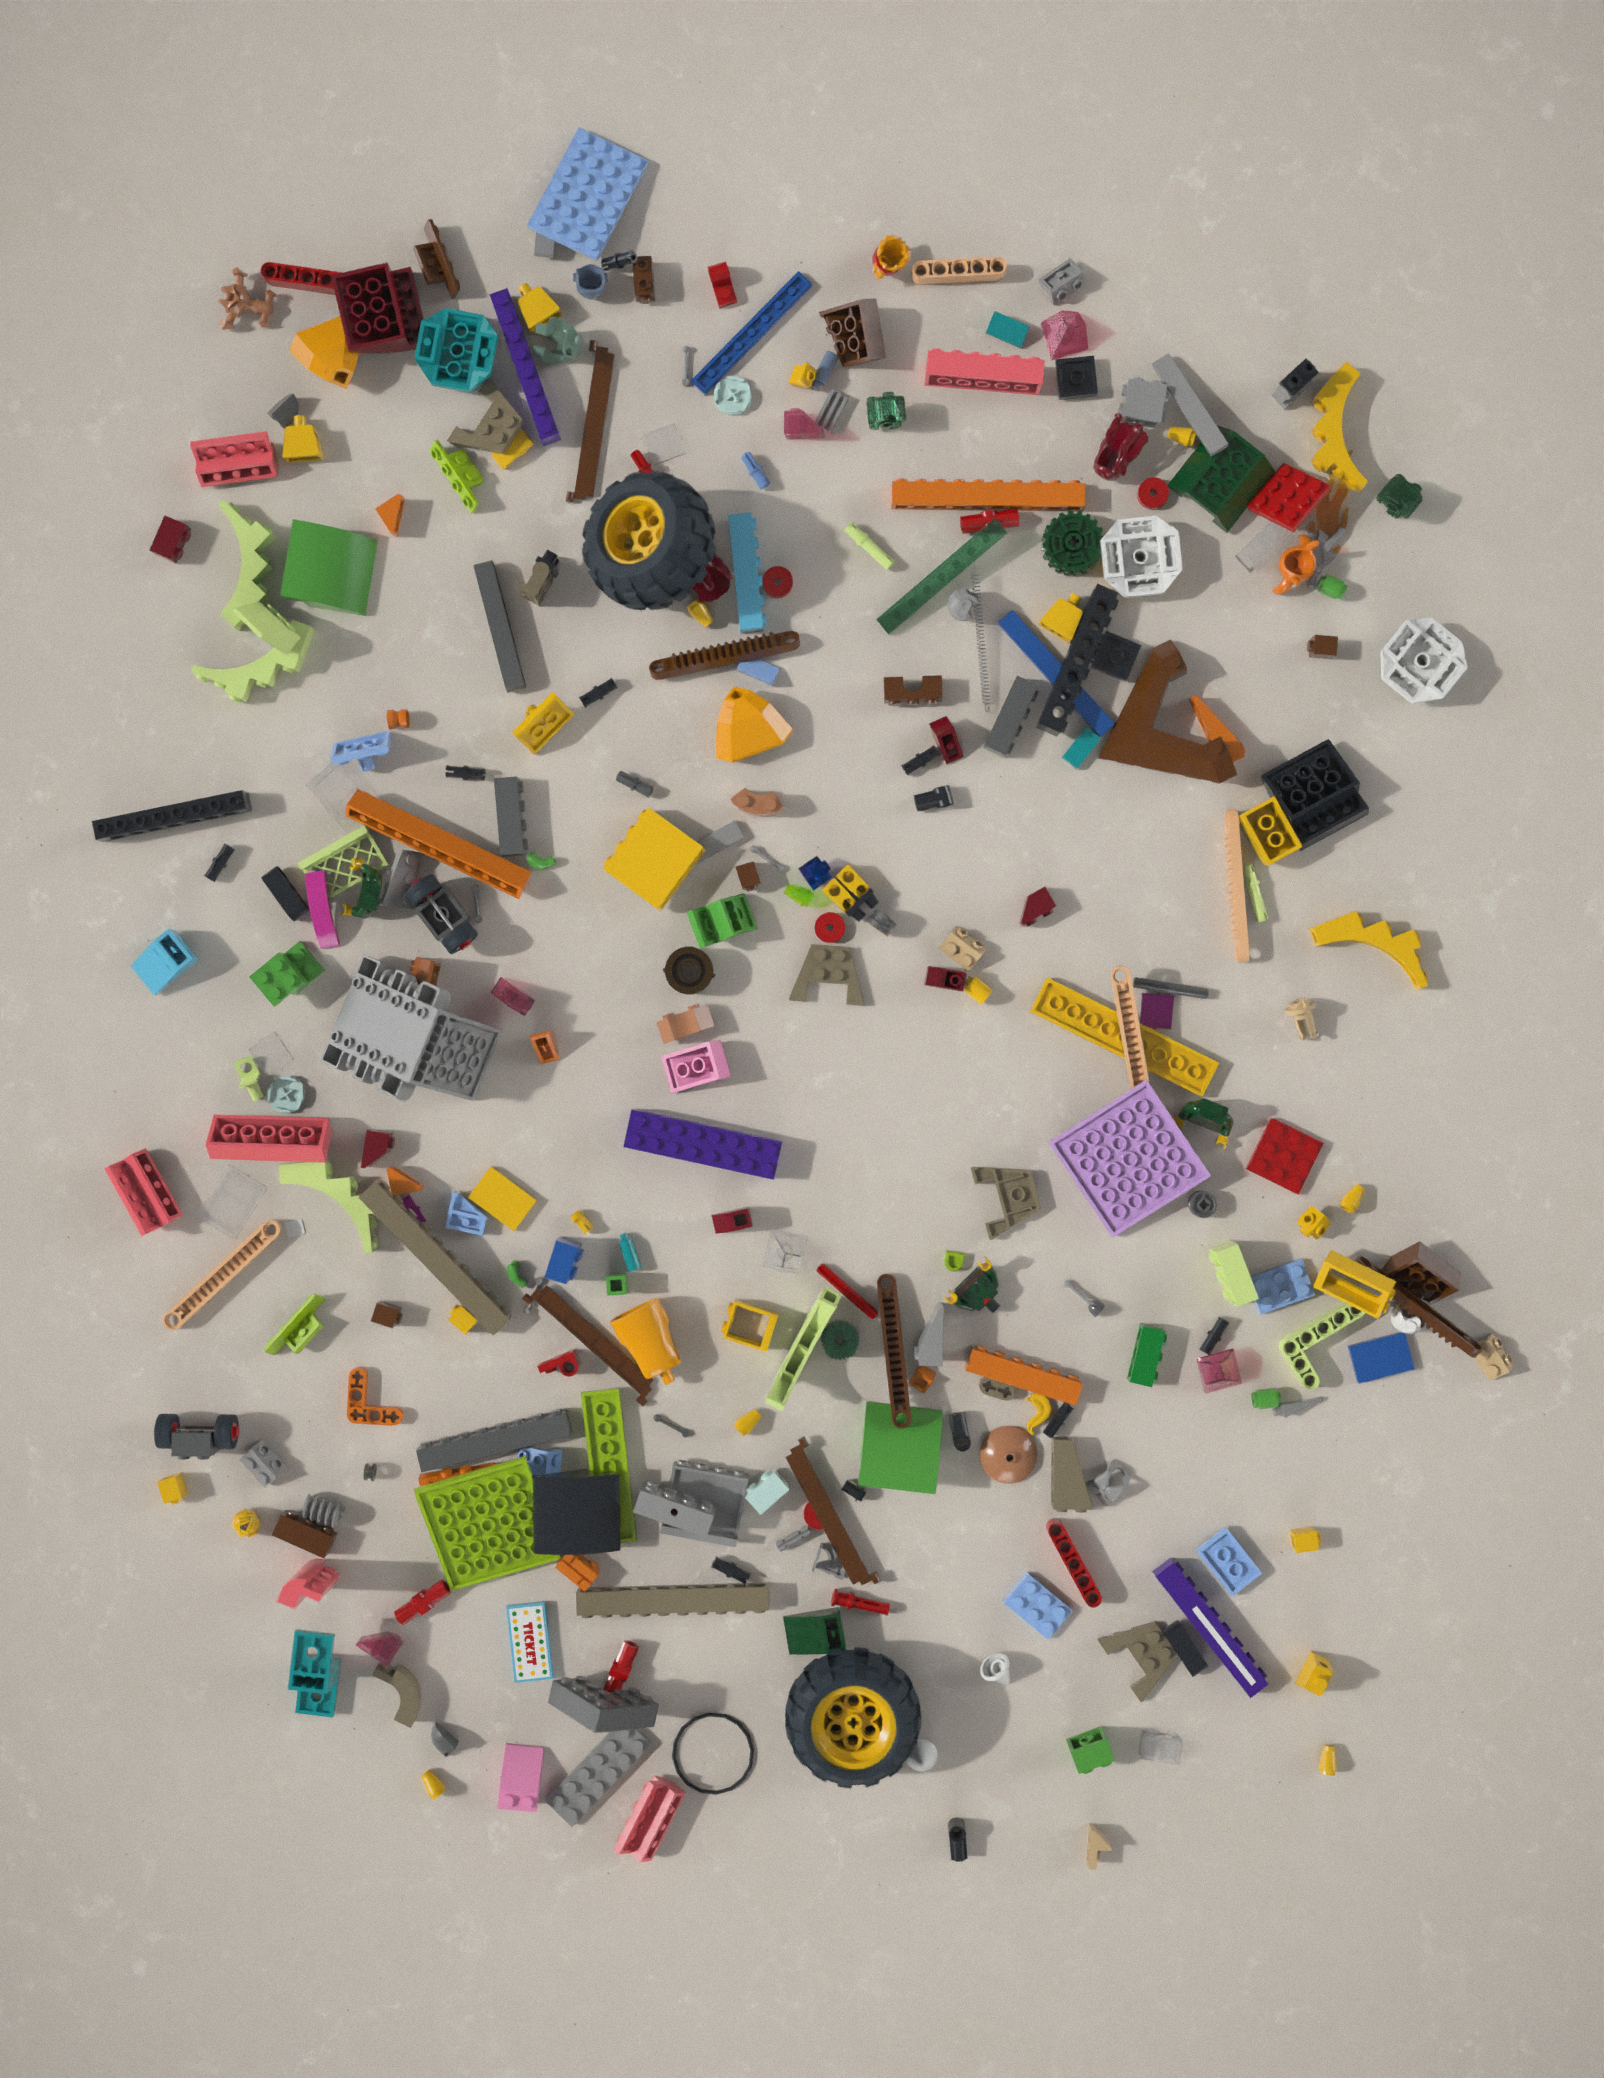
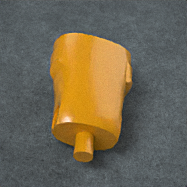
(648, 1339)

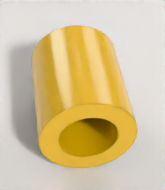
(977, 989)

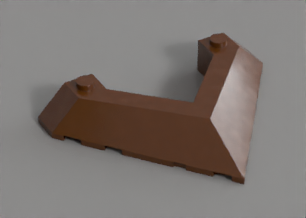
(1138, 744)

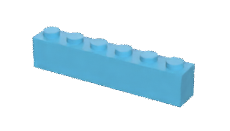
(745, 572)

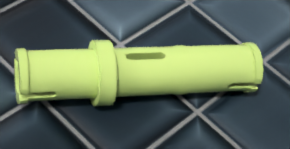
(865, 542)
(1252, 885)

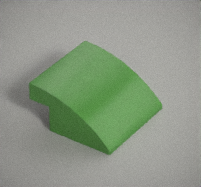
(328, 568)
(898, 1456)

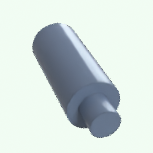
(825, 369)

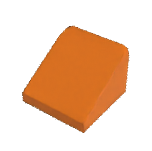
(922, 1378)

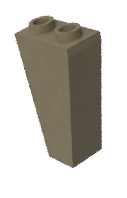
(1067, 1479)

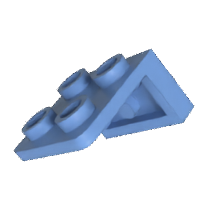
(542, 1461)

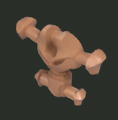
(238, 302)

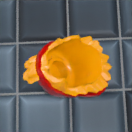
(890, 256)

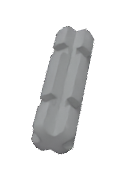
(793, 1538)

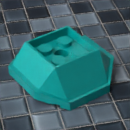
(445, 334)

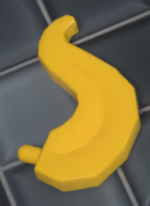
(1043, 1411)

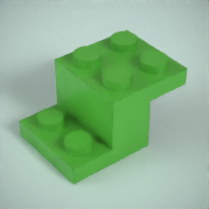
(722, 920)
(287, 973)

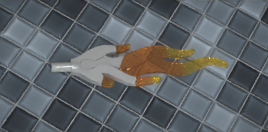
(1328, 526)

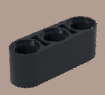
(285, 893)
(1185, 1648)

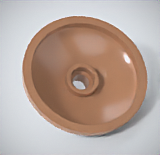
(1007, 1441)

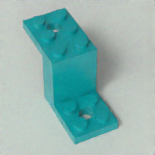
(314, 1673)

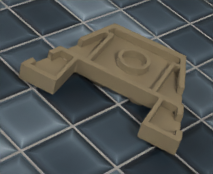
(497, 426)
(828, 965)
(1016, 1196)
(1148, 1648)

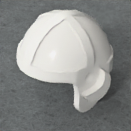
(1404, 1322)

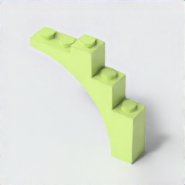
(254, 564)
(264, 671)
(341, 1189)
(802, 1347)

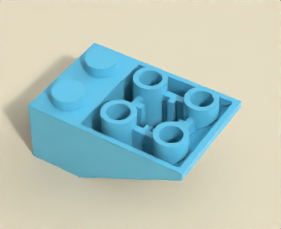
(164, 961)

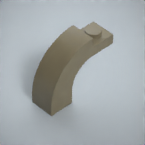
(407, 1688)

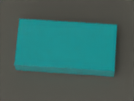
(1081, 747)

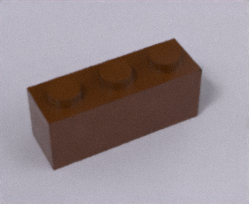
(304, 1533)

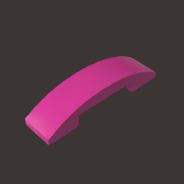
(320, 909)

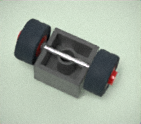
(442, 913)
(196, 1440)

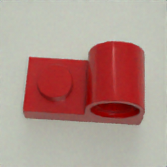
(722, 284)
(550, 1365)

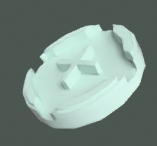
(732, 395)
(286, 1094)

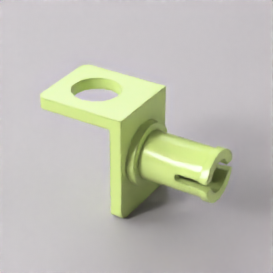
(249, 1079)

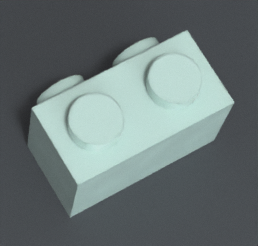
(767, 1491)

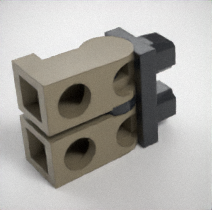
(541, 579)

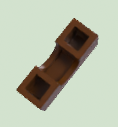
(897, 693)

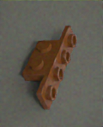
(434, 261)

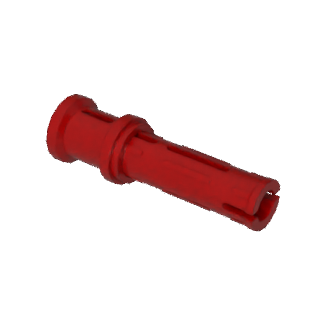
(851, 1601)

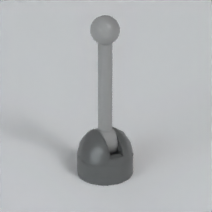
(1094, 1307)

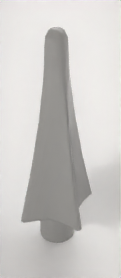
(1288, 1408)

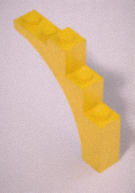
(1328, 429)
(1378, 935)

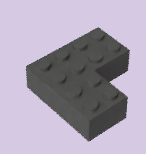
(602, 1709)

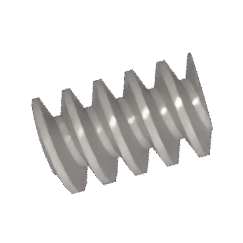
(322, 1511)

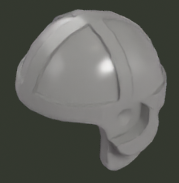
(960, 603)

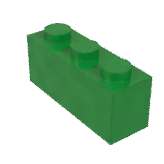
(1146, 1355)

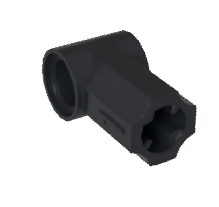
(938, 798)
(959, 1429)
(957, 1840)

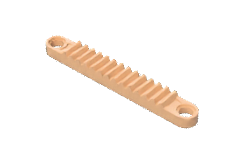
(1237, 885)
(1129, 1027)
(222, 1274)

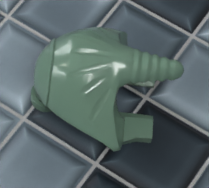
(565, 336)

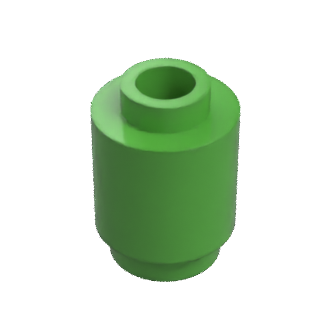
(1331, 586)
(1265, 1398)

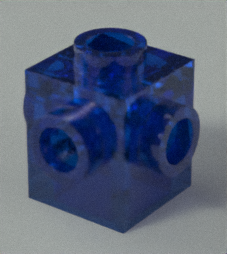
(815, 872)

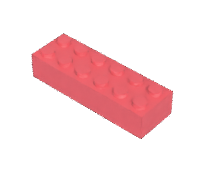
(984, 372)
(269, 1138)

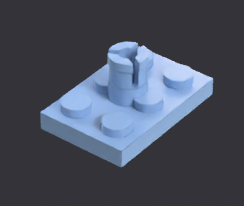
(362, 749)

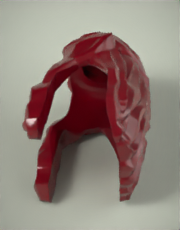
(1119, 448)
(715, 582)

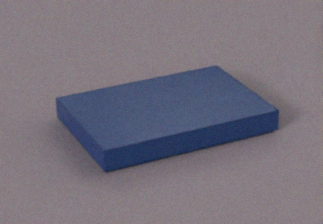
(1380, 1357)

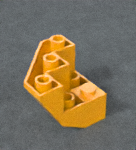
(326, 352)
(748, 726)

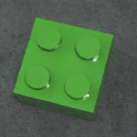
(1090, 1750)

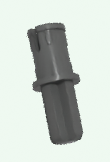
(634, 783)

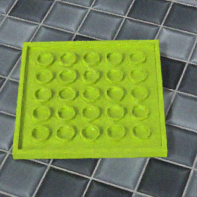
(482, 1523)

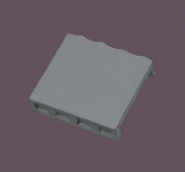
(715, 1485)

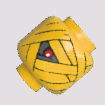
(246, 1523)

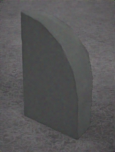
(285, 410)
(443, 1740)

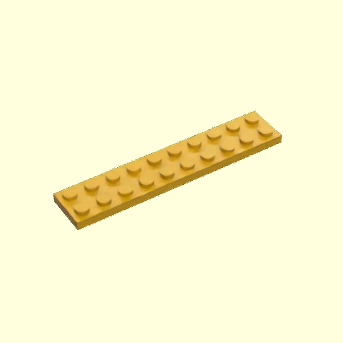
(1101, 1027)

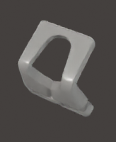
(1100, 1484)
(830, 1566)

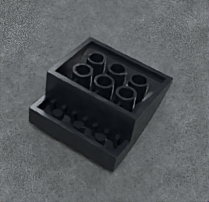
(1316, 793)
(576, 1513)

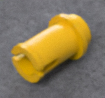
(581, 1220)

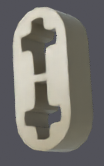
(995, 1392)

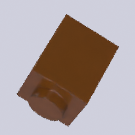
(1322, 646)
(748, 876)
(387, 1314)

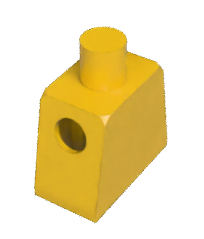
(536, 306)
(301, 442)
(1063, 618)
(1315, 1674)

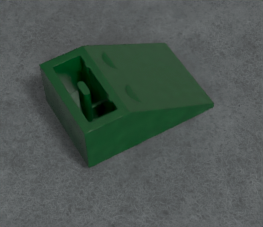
(814, 1632)

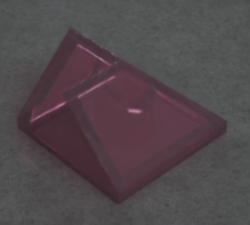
(1065, 334)
(1219, 1370)

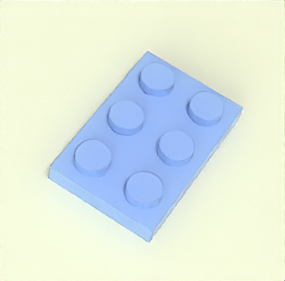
(1282, 1286)
(1228, 1561)
(1038, 1605)

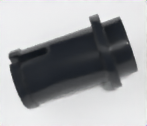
(853, 1490)

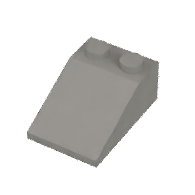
(930, 1343)

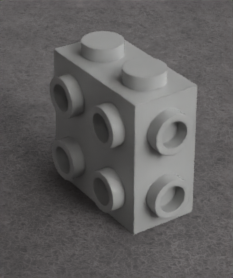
(1144, 402)

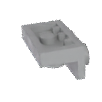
(1063, 281)

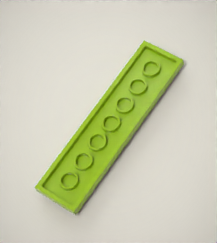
(608, 1448)

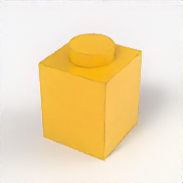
(462, 1318)
(172, 1488)
(1305, 1539)

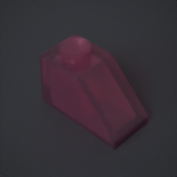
(800, 426)
(512, 996)
(381, 1646)

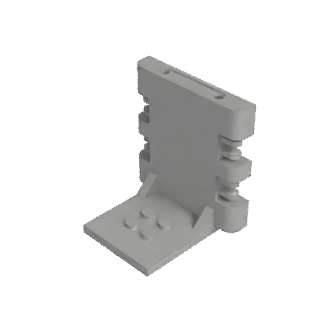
(406, 1037)

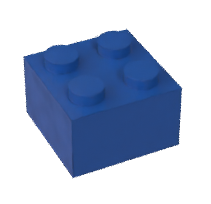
(563, 1260)

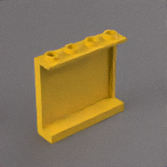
(654, 858)

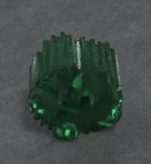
(886, 411)
(1400, 497)
(847, 1347)

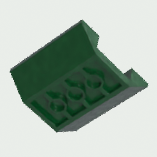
(1225, 480)

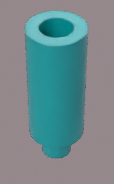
(629, 1253)

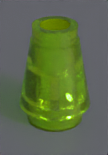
(800, 895)

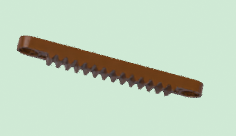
(724, 654)
(1428, 1315)
(894, 1351)

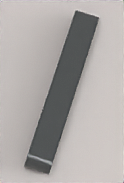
(499, 626)

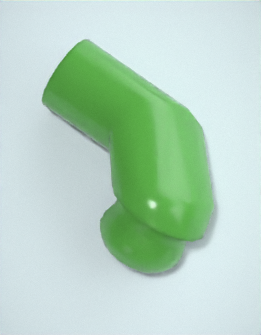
(538, 863)
(514, 1276)

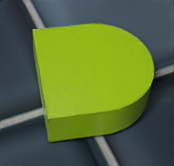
(954, 1260)

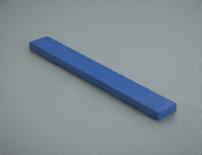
(751, 333)
(1050, 667)

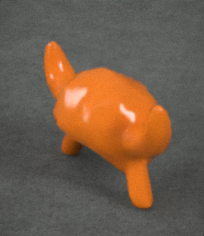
(1297, 564)

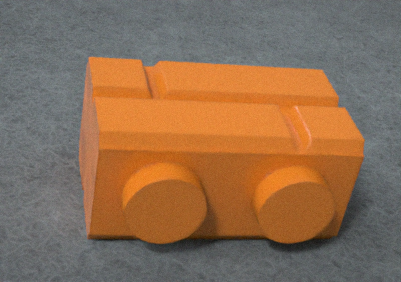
(578, 1570)

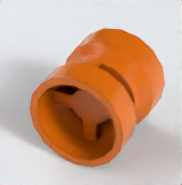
(398, 719)

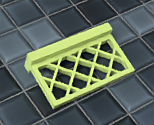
(337, 847)

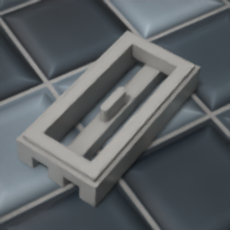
(838, 396)

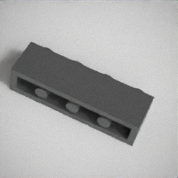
(1011, 714)
(510, 817)

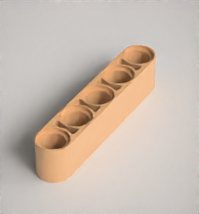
(966, 265)

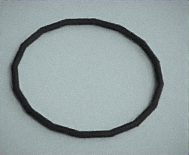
(711, 1791)

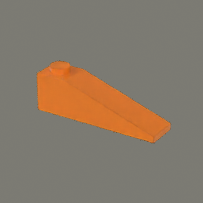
(1215, 728)

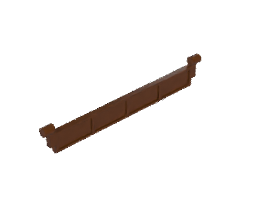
(594, 423)
(592, 1339)
(827, 1516)

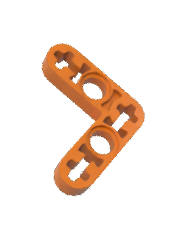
(361, 1405)

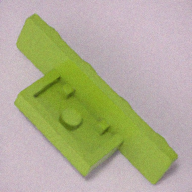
(460, 473)
(299, 1329)

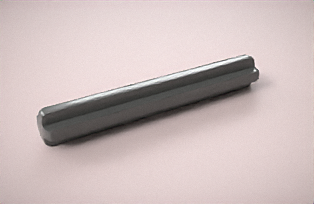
(1172, 988)

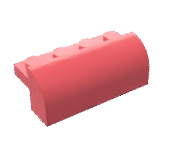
(234, 459)
(143, 1192)
(310, 1582)
(650, 1819)

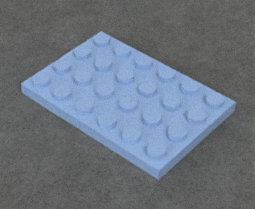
(587, 194)

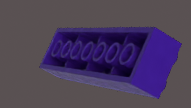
(702, 1144)

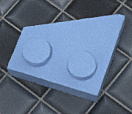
(465, 1216)

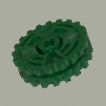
(1057, 540)

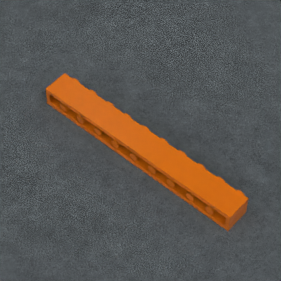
(988, 495)
(438, 843)

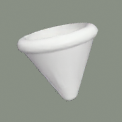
(996, 1668)
(923, 1756)

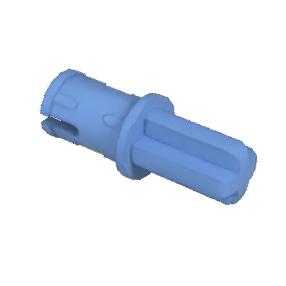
(755, 470)

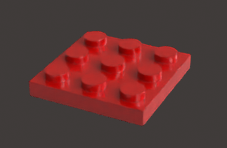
(1288, 497)
(1284, 1156)

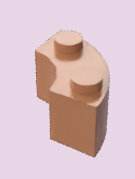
(756, 804)
(685, 1024)

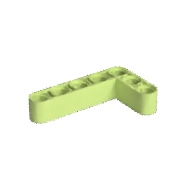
(1315, 1337)

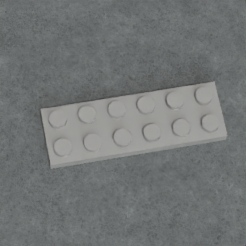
(596, 1773)

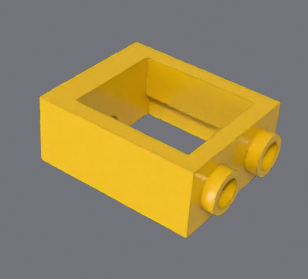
(763, 1346)

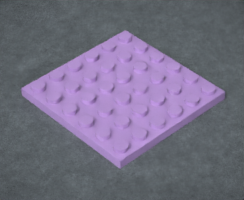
(1129, 1158)

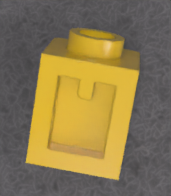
(803, 376)

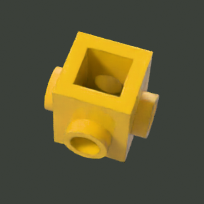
(1313, 1223)

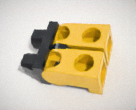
(854, 897)

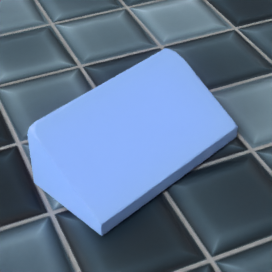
(759, 670)

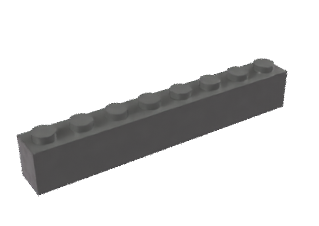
(494, 1441)

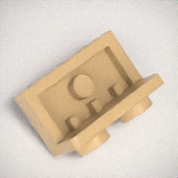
(962, 948)
(1493, 1358)

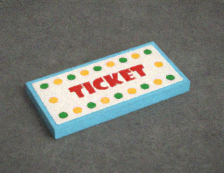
(529, 1641)

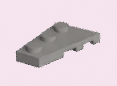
(403, 875)

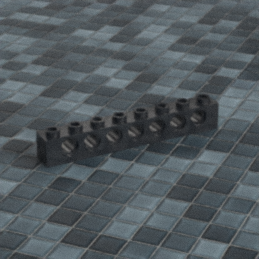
(1100, 596)
(172, 816)

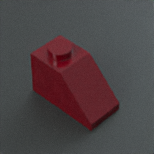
(946, 739)
(376, 1146)

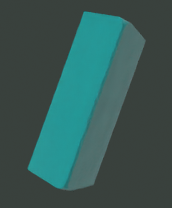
(1007, 329)

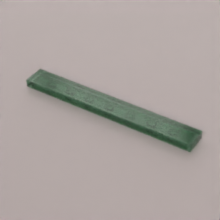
(941, 576)

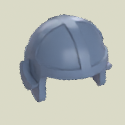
(590, 281)

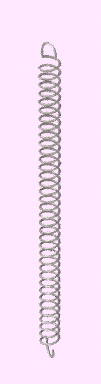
(980, 641)

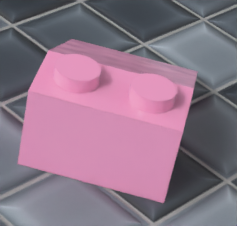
(696, 1066)
(521, 1777)

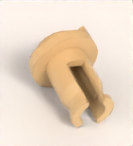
(1300, 1010)

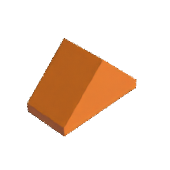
(391, 513)
(545, 1047)
(401, 1183)

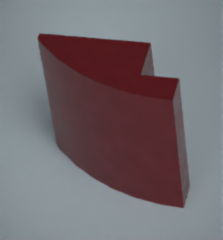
(379, 309)

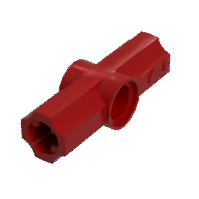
(976, 522)
(422, 1602)
(621, 1666)

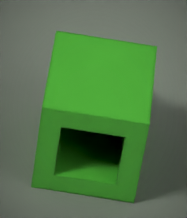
(617, 1284)

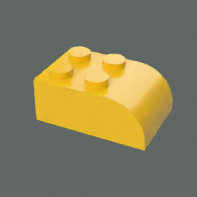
(1269, 831)

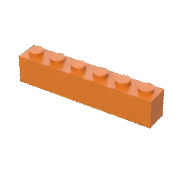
(1023, 1375)

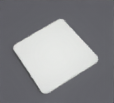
(294, 1228)

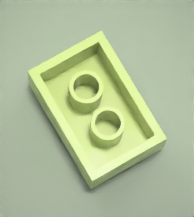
(1233, 1273)

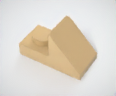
(1095, 1844)

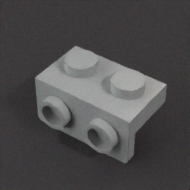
(263, 1463)

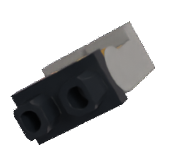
(1295, 383)

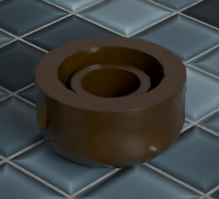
(674, 976)

